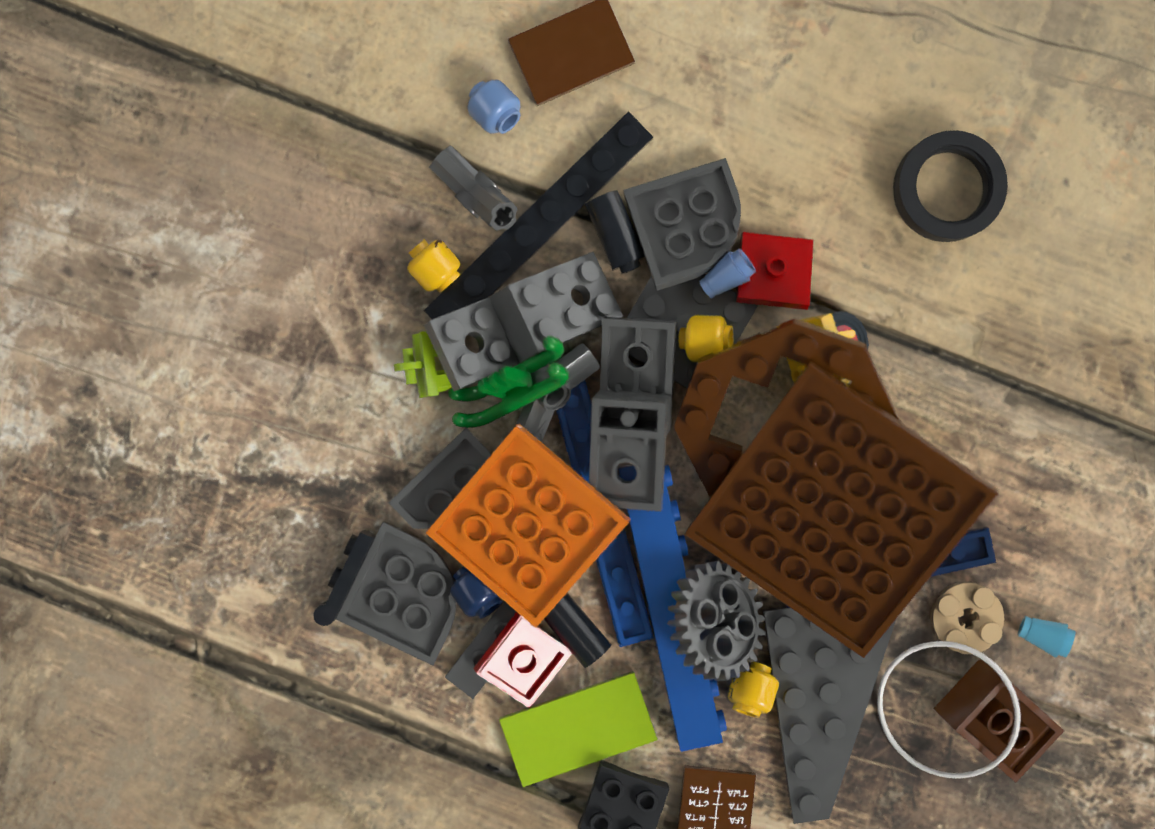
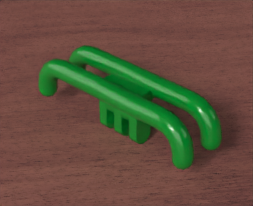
(513, 386)

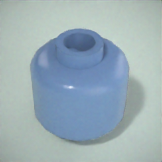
(494, 106)

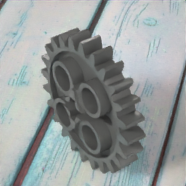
(716, 621)

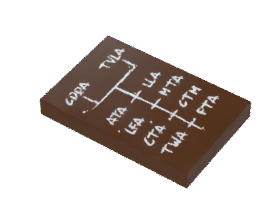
(716, 798)

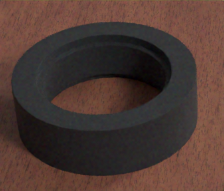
(991, 172)

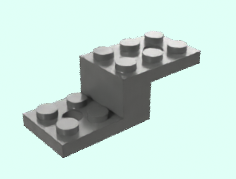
(519, 317)
(633, 411)

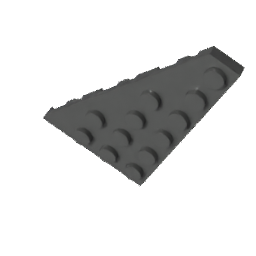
(817, 706)

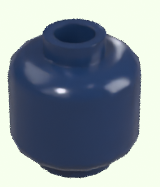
(473, 595)

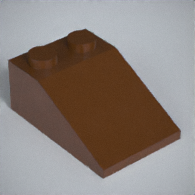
(984, 715)

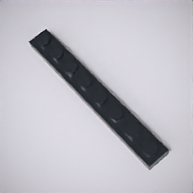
(544, 217)

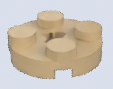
(950, 605)

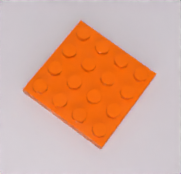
(528, 525)

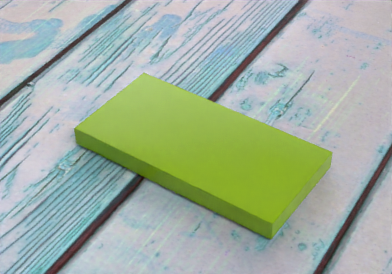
(578, 729)

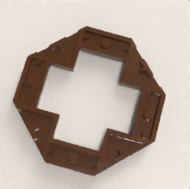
(756, 362)

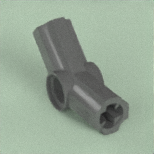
(474, 189)
(538, 414)

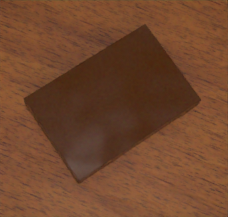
(571, 51)

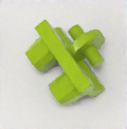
(428, 379)

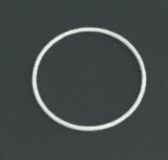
(973, 651)

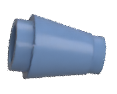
(728, 273)

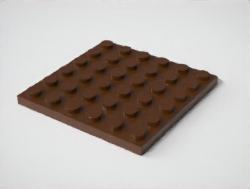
(840, 510)

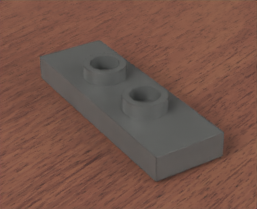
(462, 672)

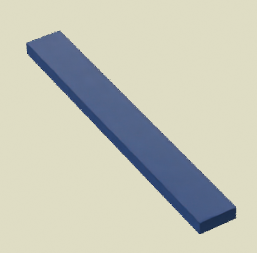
(616, 561)

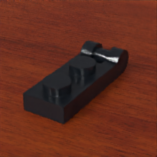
(343, 579)

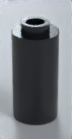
(615, 232)
(577, 631)

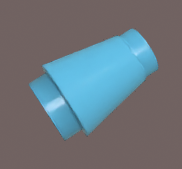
(1047, 635)

